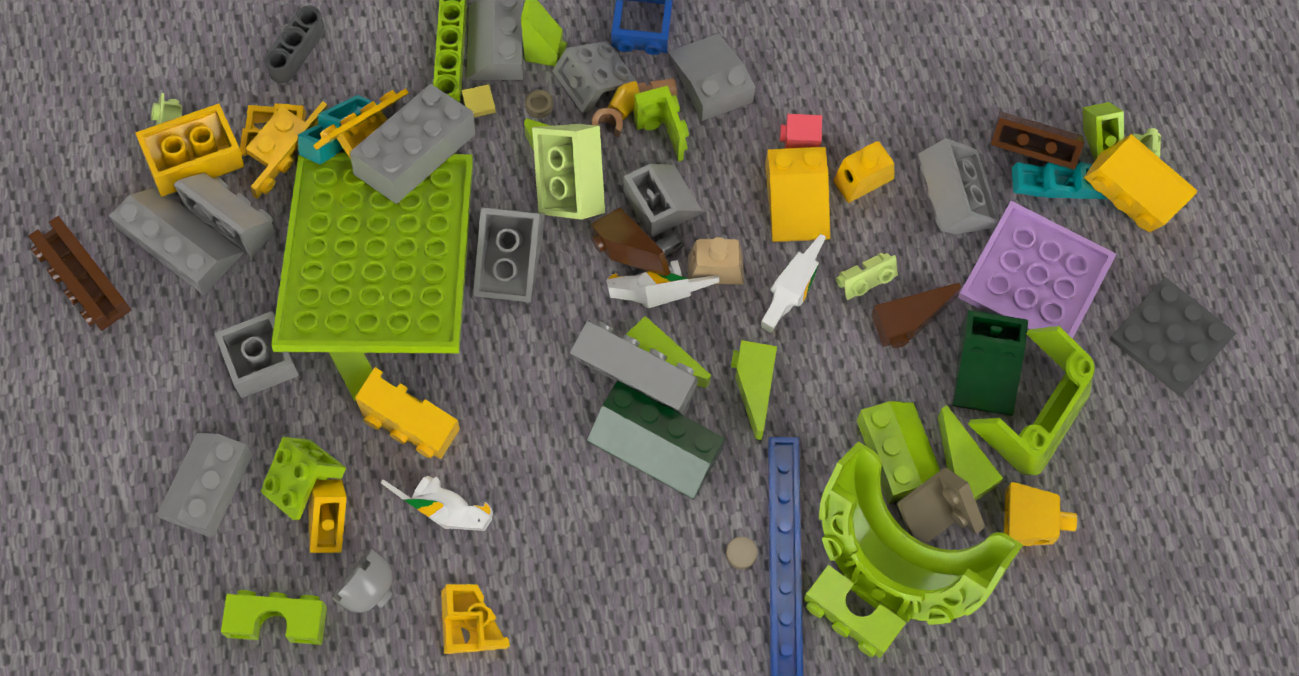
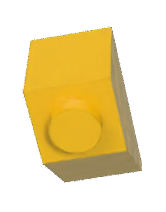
(327, 516)

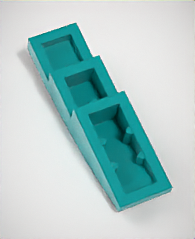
(1053, 181)

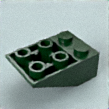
(989, 362)

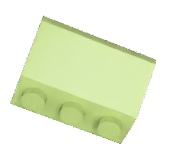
(569, 170)

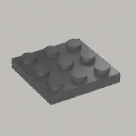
(1172, 336)

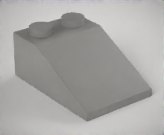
(713, 76)
(508, 254)

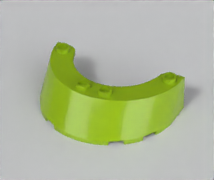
(892, 564)

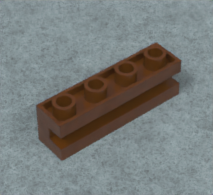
(80, 274)

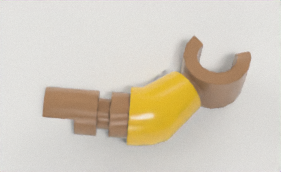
(623, 102)

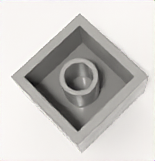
(251, 357)

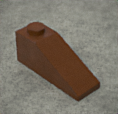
(628, 243)
(906, 317)

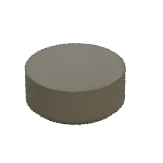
(539, 104)
(741, 553)

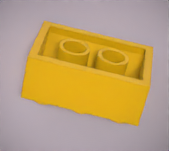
(190, 147)
(1139, 183)

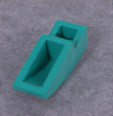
(325, 119)

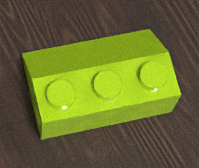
(901, 443)

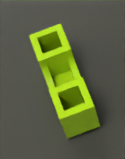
(247, 613)
(872, 632)

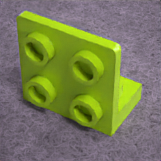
(659, 107)
(294, 473)

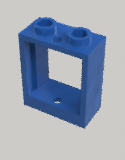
(650, 42)

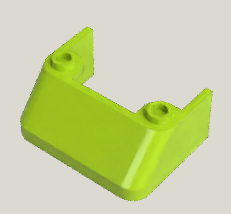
(1037, 442)

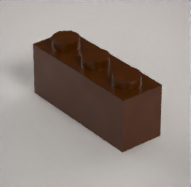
(1037, 140)

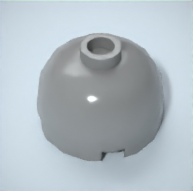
(366, 584)

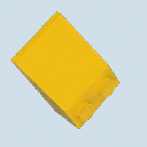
(798, 193)

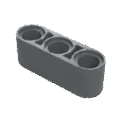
(295, 32)

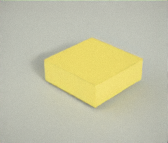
(479, 100)

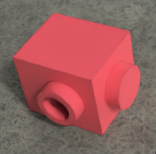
(801, 131)

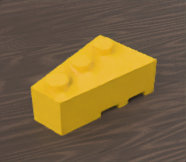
(406, 416)

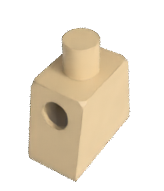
(717, 257)

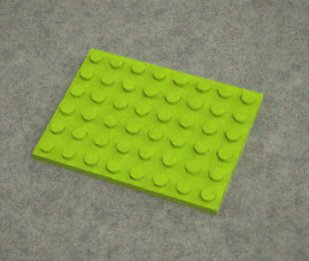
(372, 269)

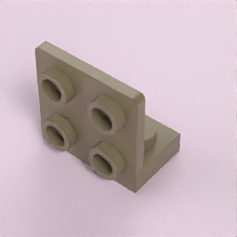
(938, 505)

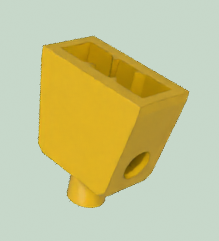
(868, 168)
(1035, 515)

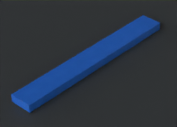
(785, 557)

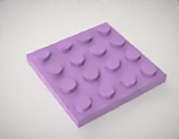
(1037, 272)

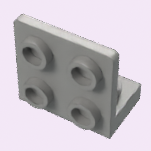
(590, 71)

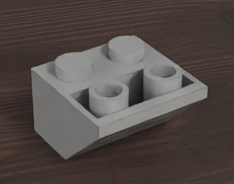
(660, 197)

